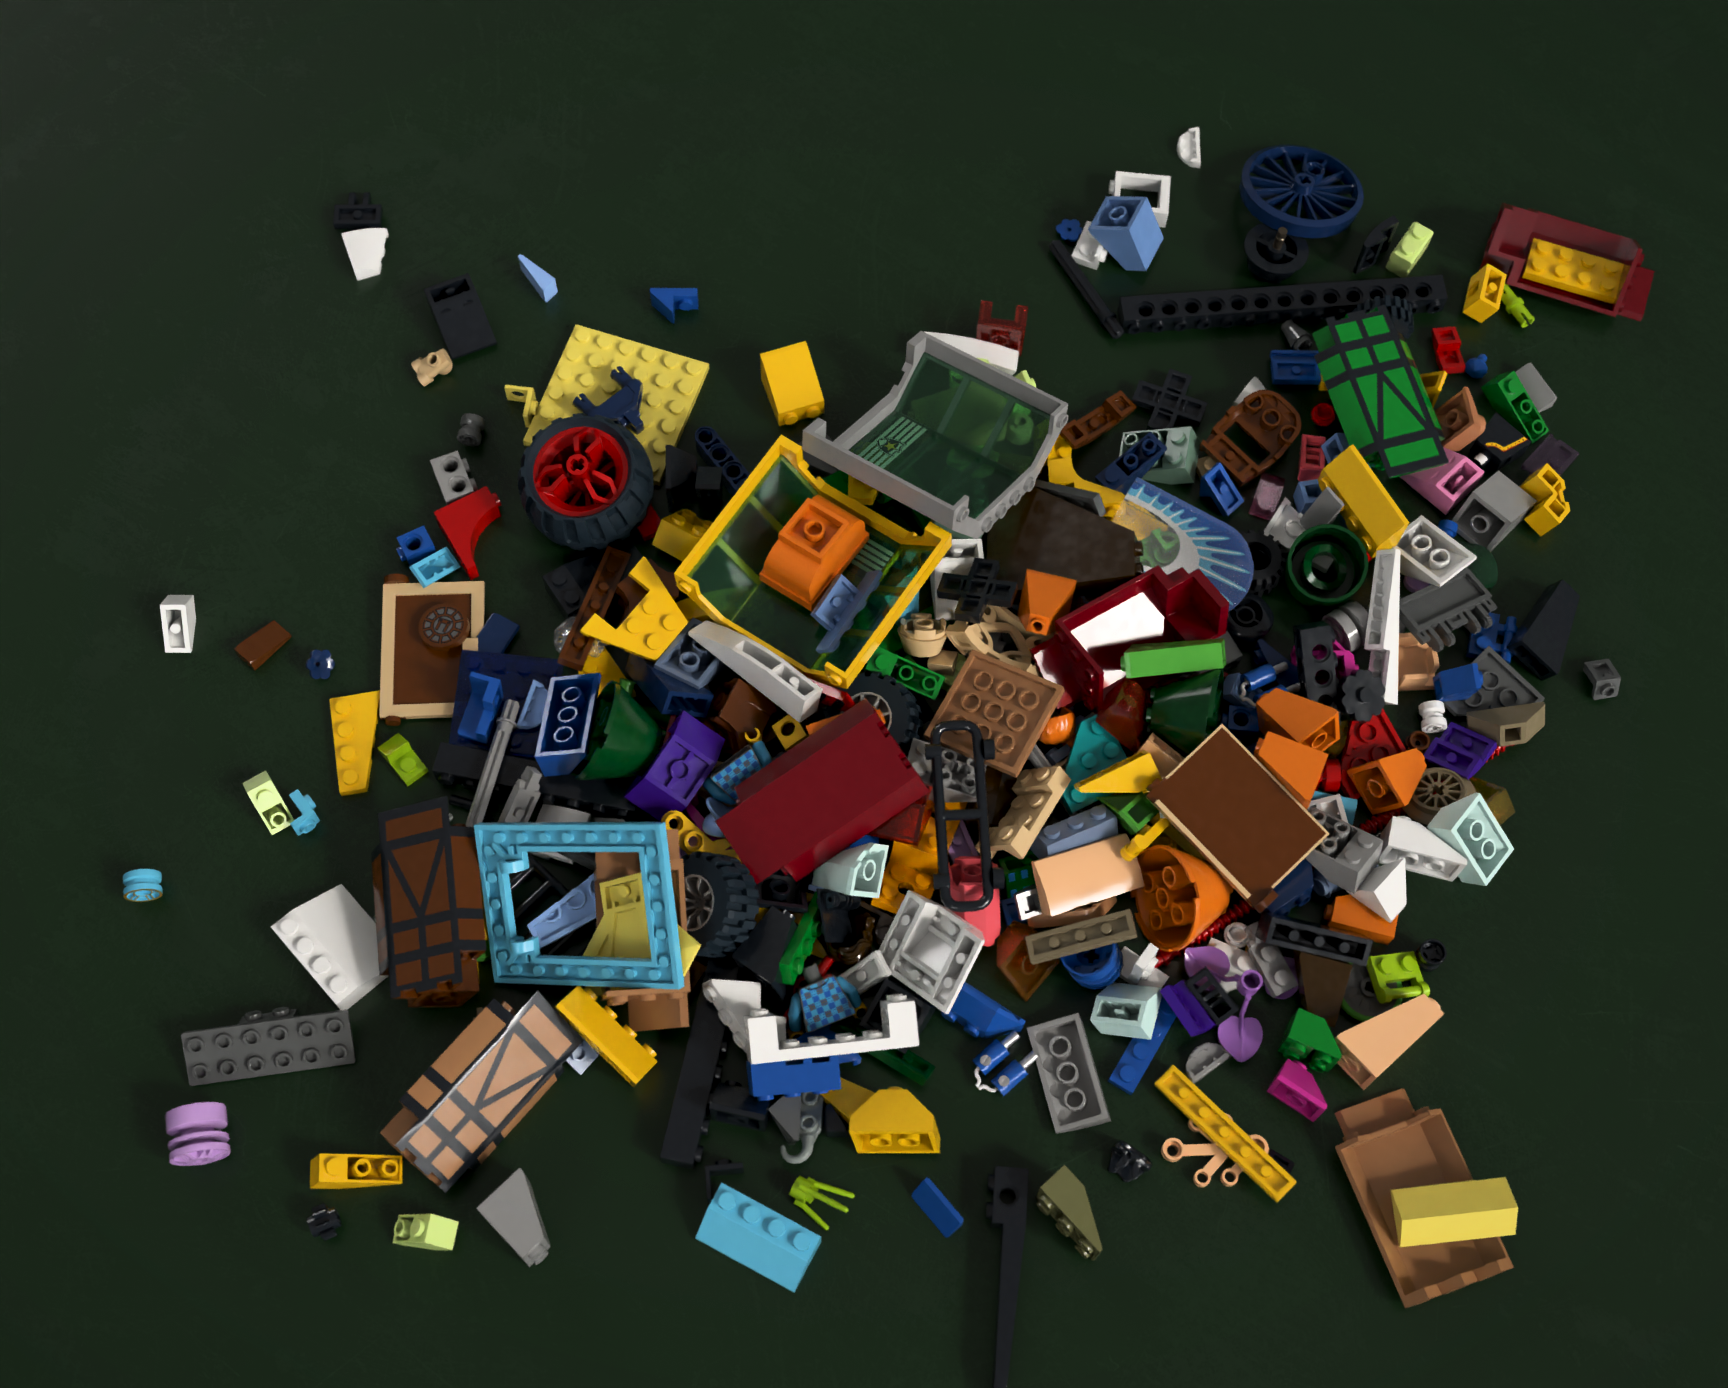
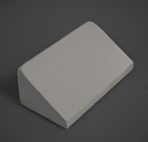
(1536, 387)

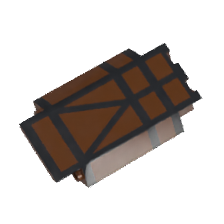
(428, 905)

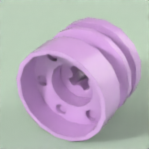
(197, 1133)

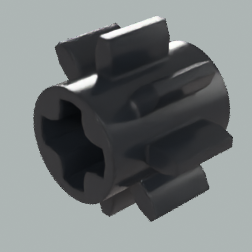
(324, 1221)

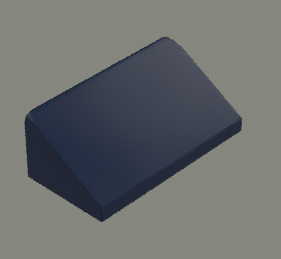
(496, 634)

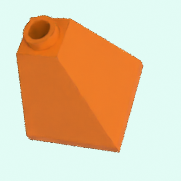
(1044, 601)
(1389, 780)

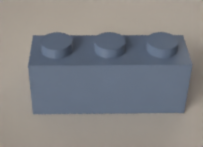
(1075, 831)

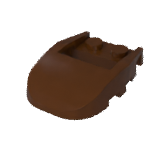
(1267, 420)

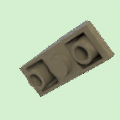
(1508, 724)

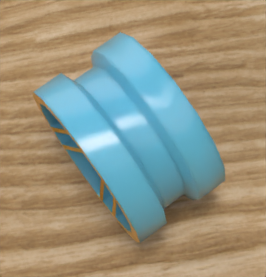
(142, 885)

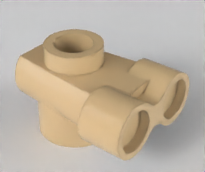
(432, 365)

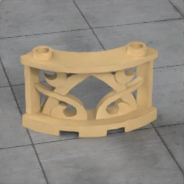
(997, 620)

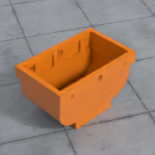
(813, 550)

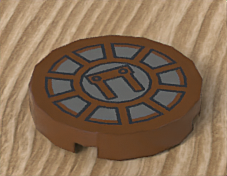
(444, 627)

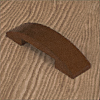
(1098, 421)

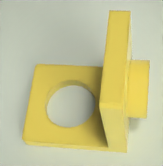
(529, 398)

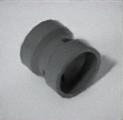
(471, 430)

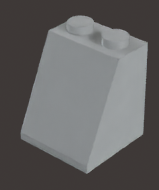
(1493, 511)
(517, 1218)

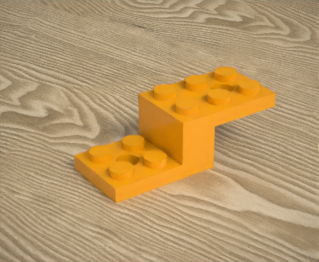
(913, 865)

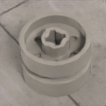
(1349, 625)

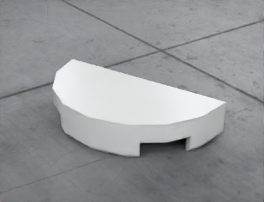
(1189, 148)

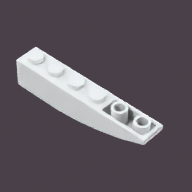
(761, 669)

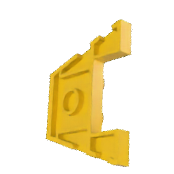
(649, 626)

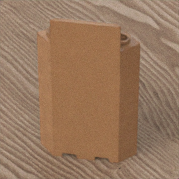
(1404, 1148)

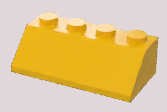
(1367, 506)
(606, 1035)

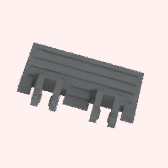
(1438, 610)

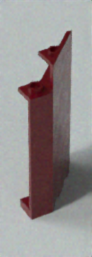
(821, 796)

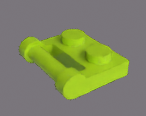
(1396, 968)

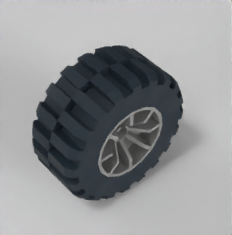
(892, 699)
(718, 902)

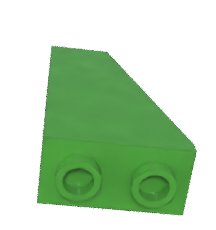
(1173, 657)

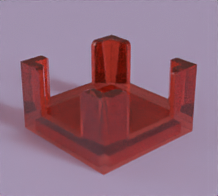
(1002, 331)

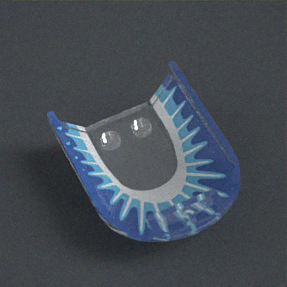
(1186, 537)

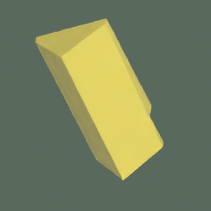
(1454, 1211)

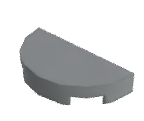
(1204, 1060)

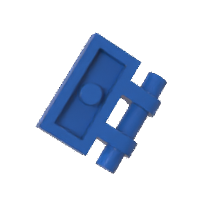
(1488, 637)

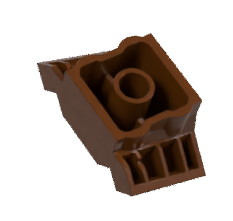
(631, 593)
(736, 711)

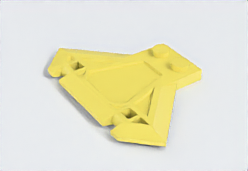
(625, 928)

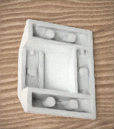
(931, 949)

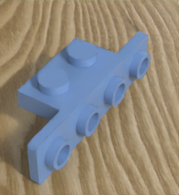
(840, 605)

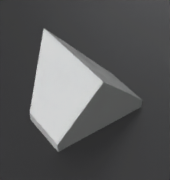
(1384, 890)

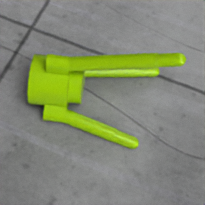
(806, 1190)

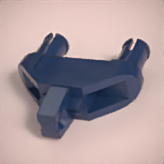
(622, 406)

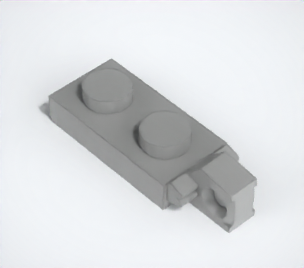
(522, 797)
(1269, 964)

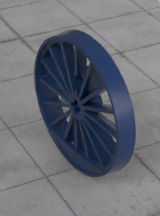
(1304, 188)

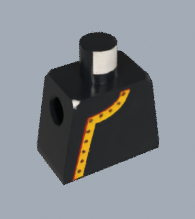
(1498, 445)

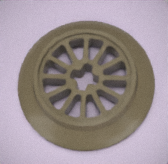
(1452, 790)

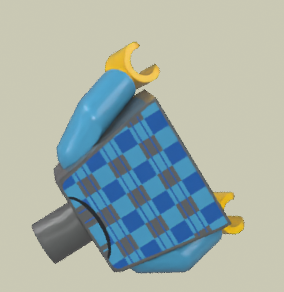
(736, 769)
(821, 1002)

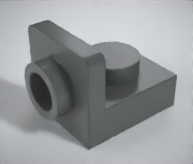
(1603, 677)

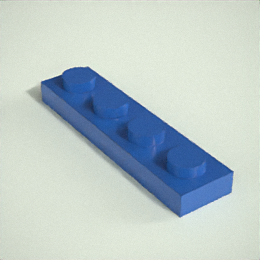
(1141, 1052)

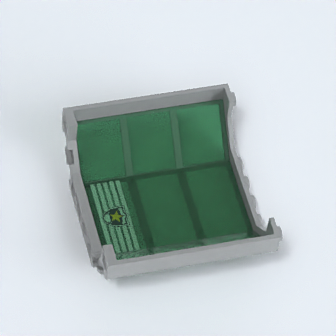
(949, 438)

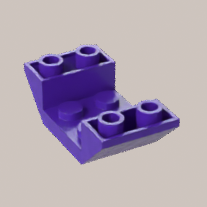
(677, 768)

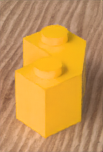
(1550, 507)

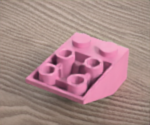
(1447, 483)

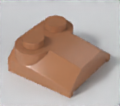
(1460, 421)

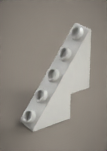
(734, 1001)

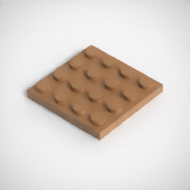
(1003, 704)

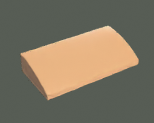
(1085, 875)

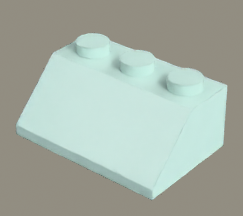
(1475, 835)

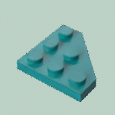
(1091, 753)

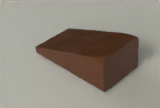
(262, 644)

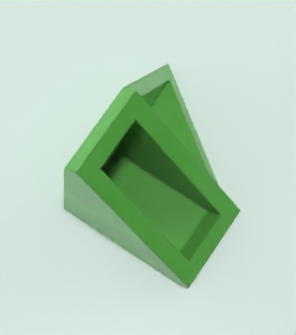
(1131, 810)

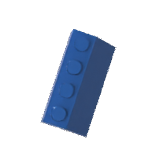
(567, 723)

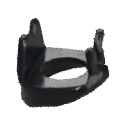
(1128, 1161)

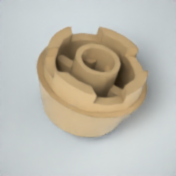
(922, 635)

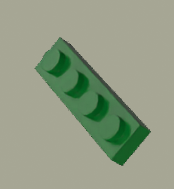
(801, 943)

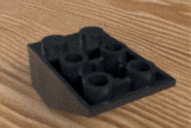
(460, 316)

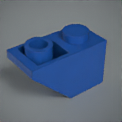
(1458, 683)

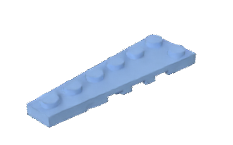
(566, 915)

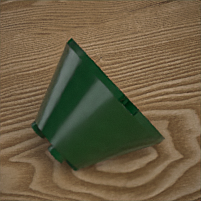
(1186, 710)
(621, 738)

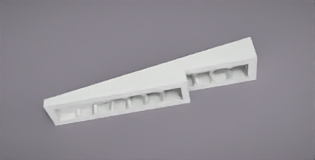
(1383, 622)

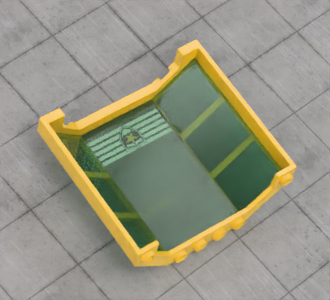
(727, 561)

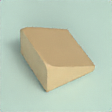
(943, 662)

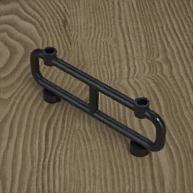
(991, 877)

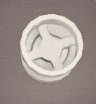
(1432, 716)

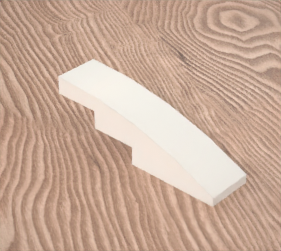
(997, 355)

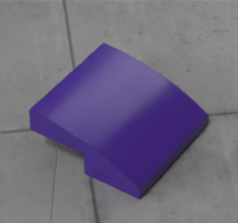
(1460, 750)
(1188, 1009)

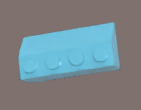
(758, 1237)

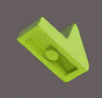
(403, 759)

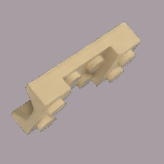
(1036, 797)

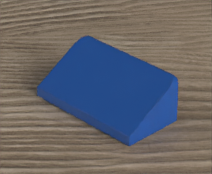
(937, 1207)

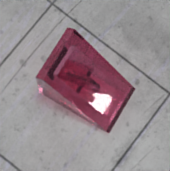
(1267, 496)

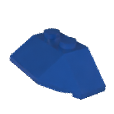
(982, 1015)

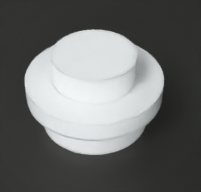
(1235, 935)

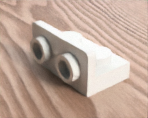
(1088, 250)

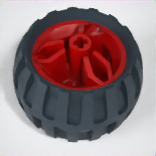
(569, 446)

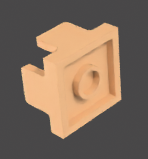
(1415, 664)

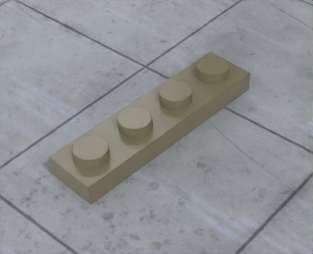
(1081, 936)

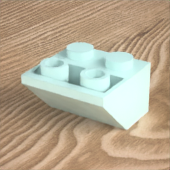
(1127, 1010)

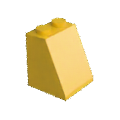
(791, 383)

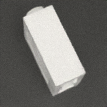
(1145, 182)

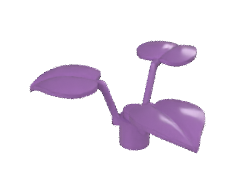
(1237, 1035)

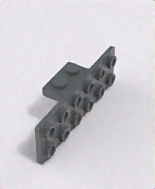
(268, 1045)

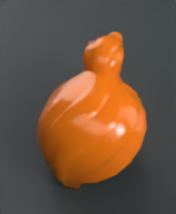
(1060, 729)

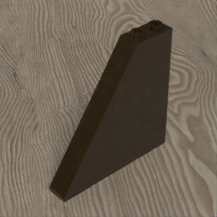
(1064, 542)

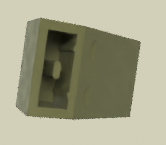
(1068, 1204)

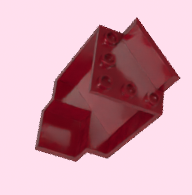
(1511, 241)
(1144, 610)

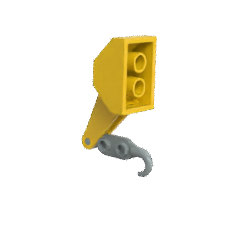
(877, 1121)

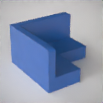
(481, 707)

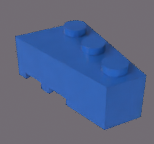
(793, 1077)

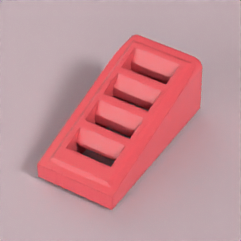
(1306, 469)

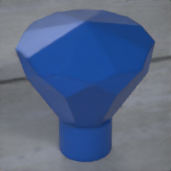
(1476, 366)

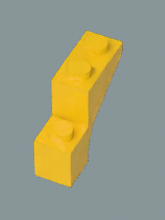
(1063, 473)

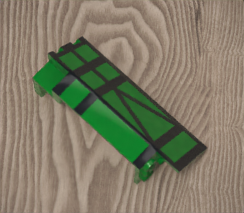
(1379, 393)

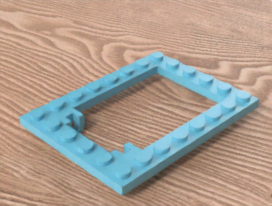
(505, 849)

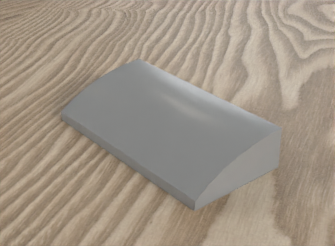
(1068, 1074)

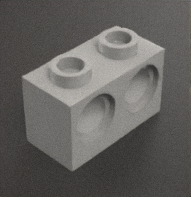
(455, 480)

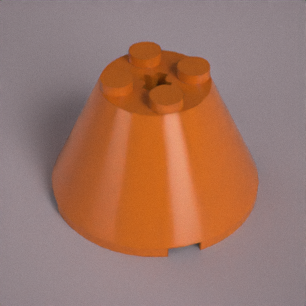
(1178, 896)

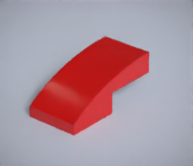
(1446, 349)

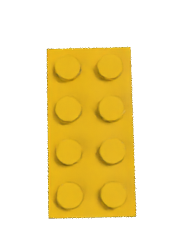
(1573, 271)

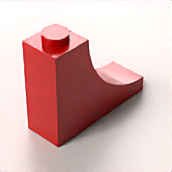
(465, 521)

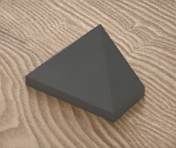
(787, 1117)

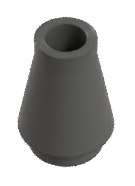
(1296, 336)

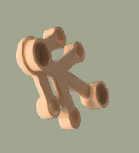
(1207, 1150)

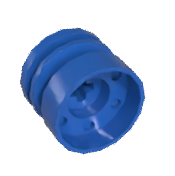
(1100, 972)

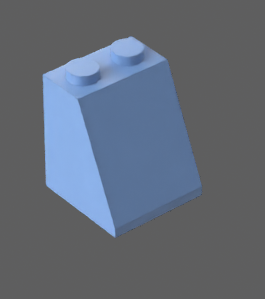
(1127, 231)

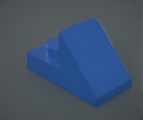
(669, 299)
(1221, 489)

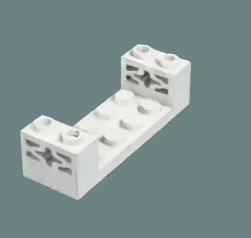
(898, 1028)

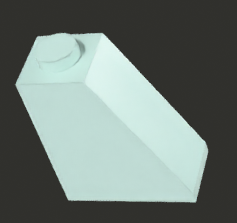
(854, 871)

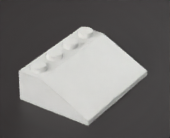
(334, 944)

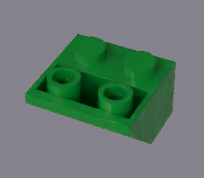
(1310, 1041)

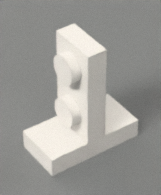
(1141, 969)

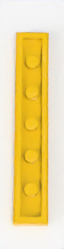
(1225, 1133)

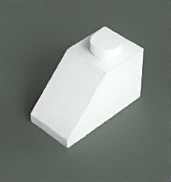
(178, 623)

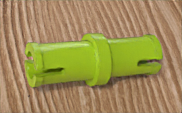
(1515, 306)

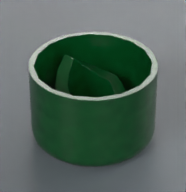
(1333, 542)

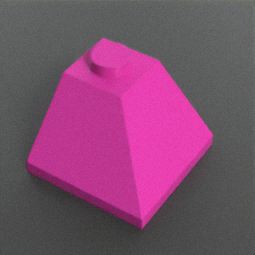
(1298, 1090)

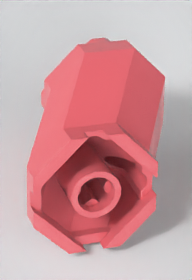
(967, 886)

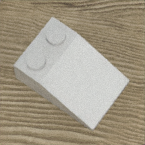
(1431, 553)
(1421, 849)

